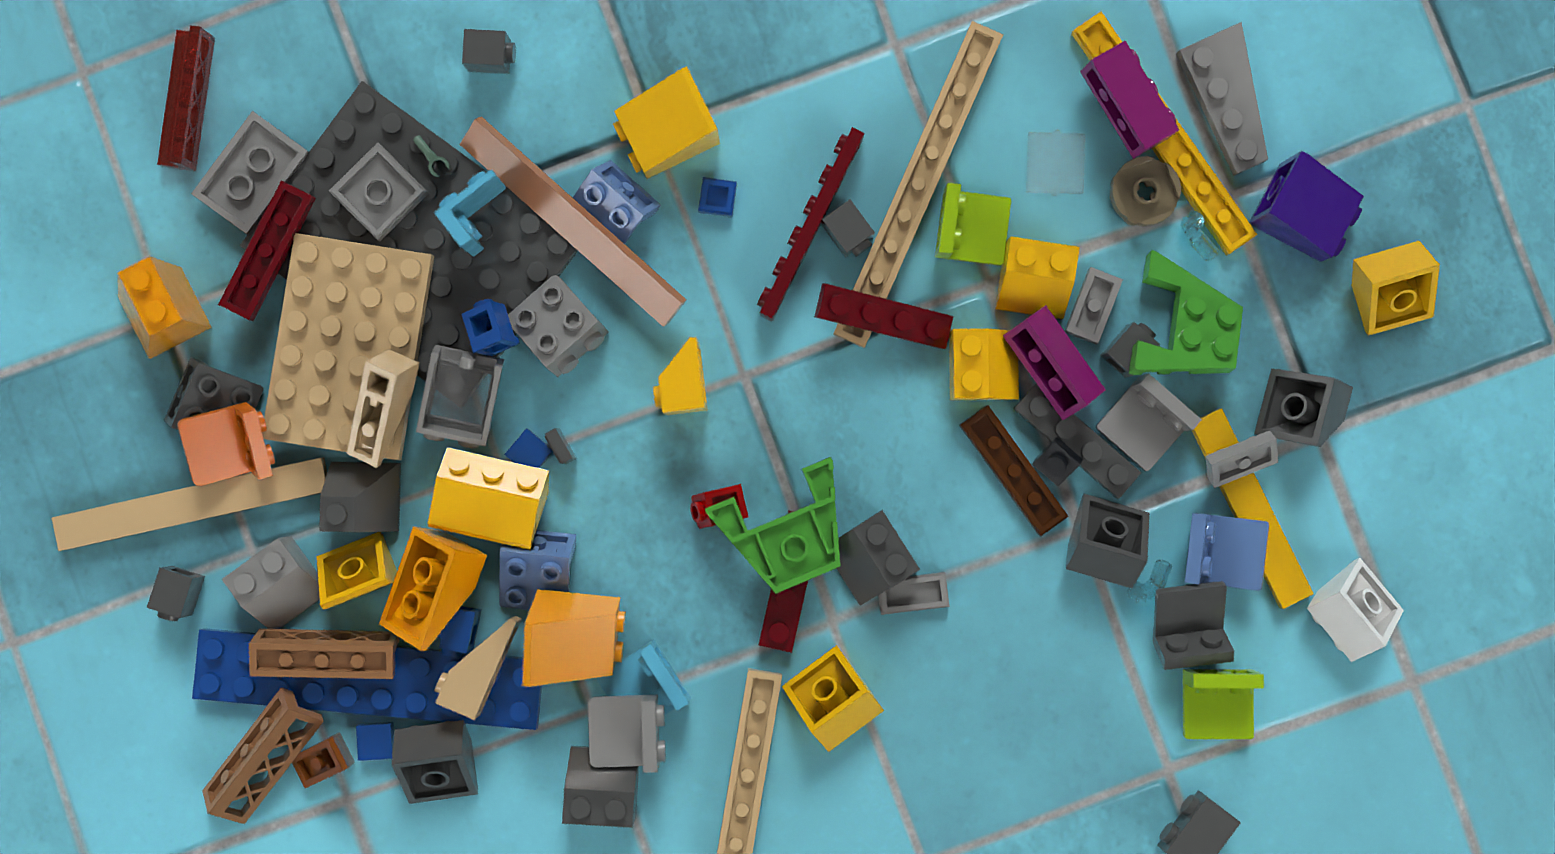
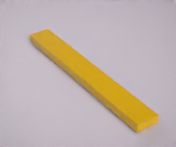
(1195, 175)

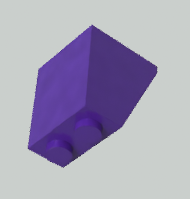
(1308, 207)

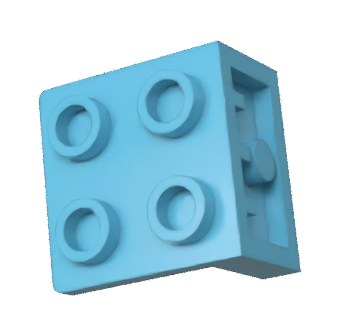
(457, 208)
(647, 674)

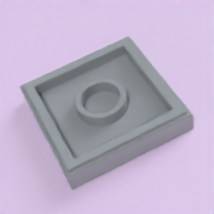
(378, 191)

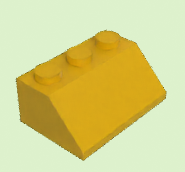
(488, 498)

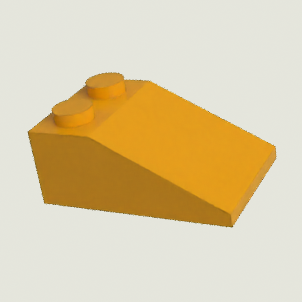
(430, 585)

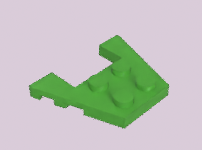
(1202, 325)
(793, 545)

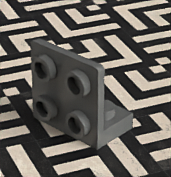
(207, 390)
(1191, 626)

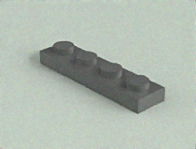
(1098, 457)

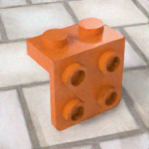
(226, 444)

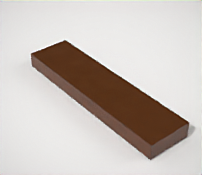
(1013, 470)

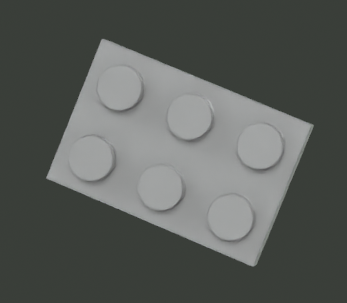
(249, 172)

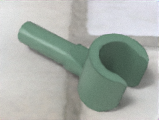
(430, 155)

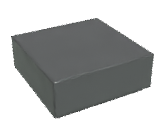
(560, 446)

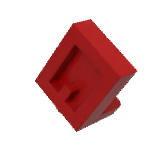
(709, 498)

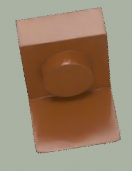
(323, 760)

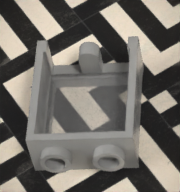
(459, 396)

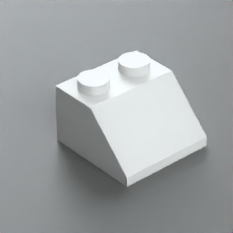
(1356, 611)

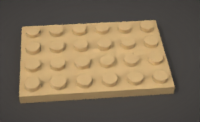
(336, 314)

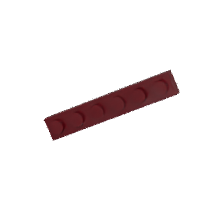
(815, 210)

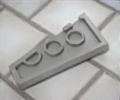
(1226, 92)

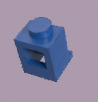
(489, 328)
(460, 632)

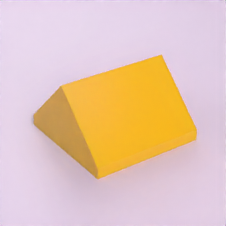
(354, 570)

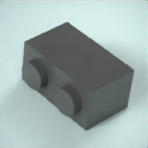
(1199, 828)

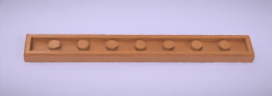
(572, 221)

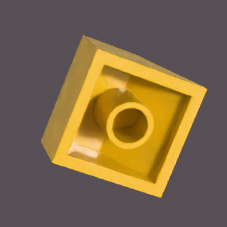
(1036, 276)
(1395, 287)
(982, 365)
(682, 382)
(832, 698)

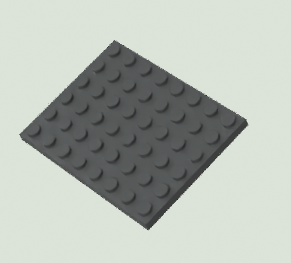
(517, 243)

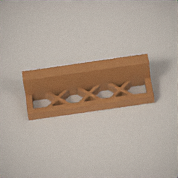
(323, 653)
(251, 752)

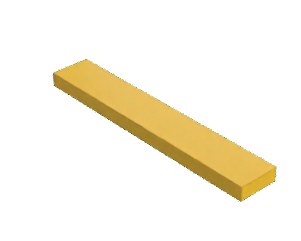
(1249, 502)

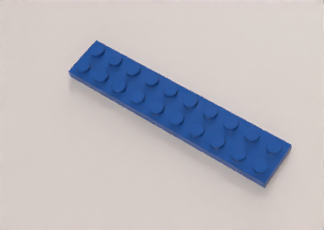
(224, 676)

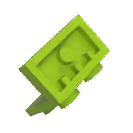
(972, 226)
(1219, 703)

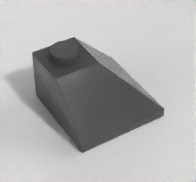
(1303, 407)
(361, 498)

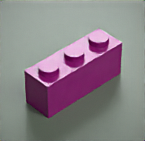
(1129, 99)
(1054, 363)

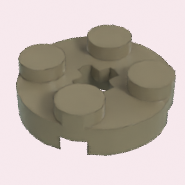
(1136, 209)

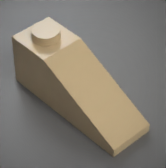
(381, 403)
(472, 679)

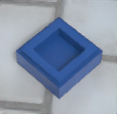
(717, 197)
(529, 450)
(375, 741)

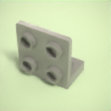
(1146, 421)

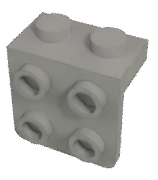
(557, 326)
(626, 732)

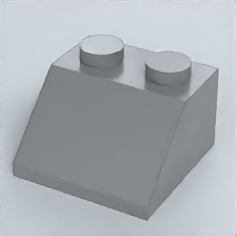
(275, 583)

